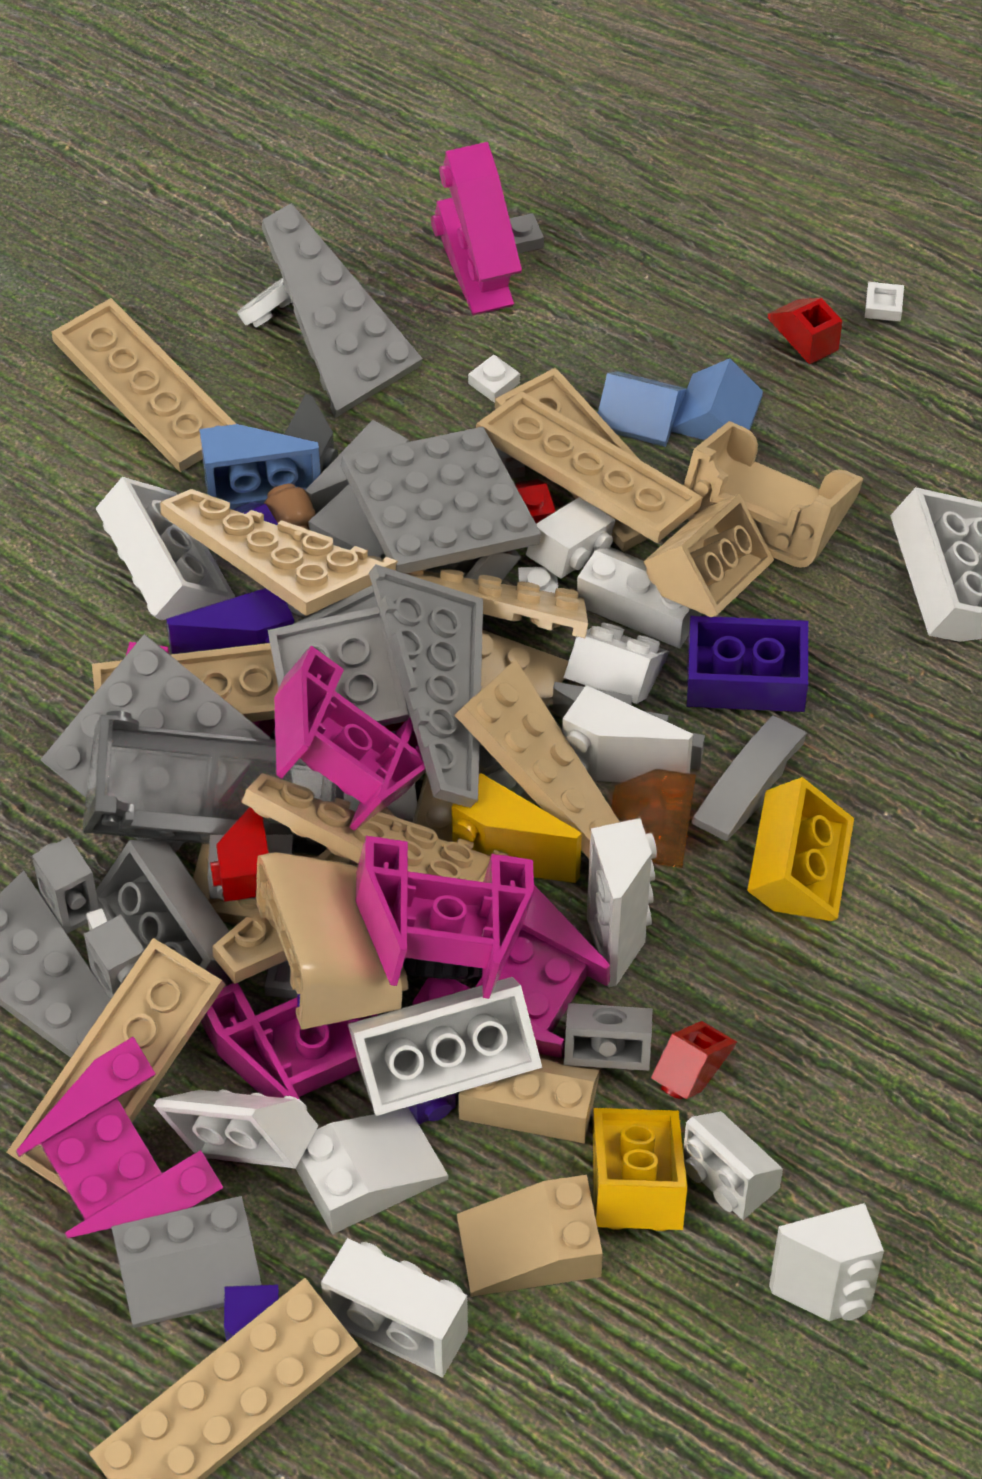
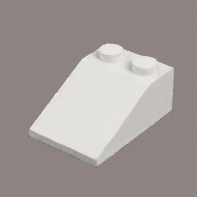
(621, 740)
(367, 1166)

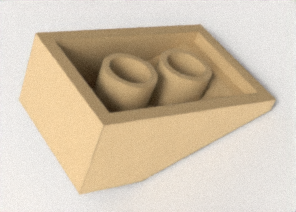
(532, 1238)

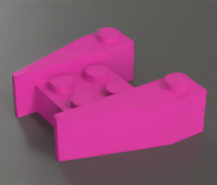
(477, 228)
(342, 739)
(441, 915)
(550, 966)
(273, 1049)
(104, 1156)

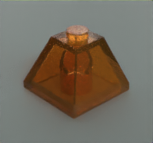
(665, 808)

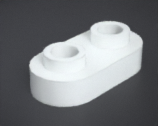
(259, 308)

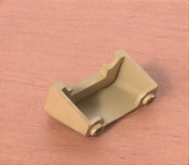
(788, 513)
(324, 939)

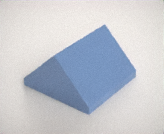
(716, 397)
(640, 407)

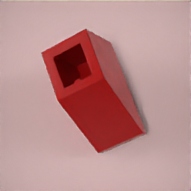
(809, 327)

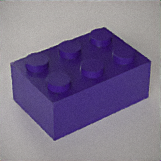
(747, 663)

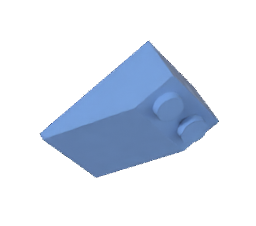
(250, 462)

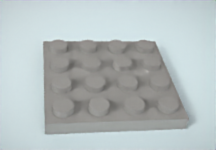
(440, 500)
(157, 695)

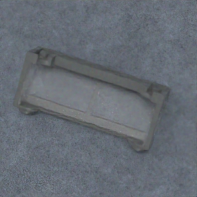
(182, 782)

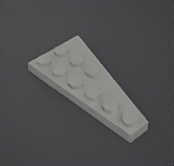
(341, 324)
(439, 664)
(43, 972)

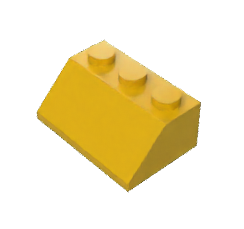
(801, 851)

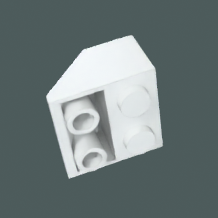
(616, 662)
(729, 1163)

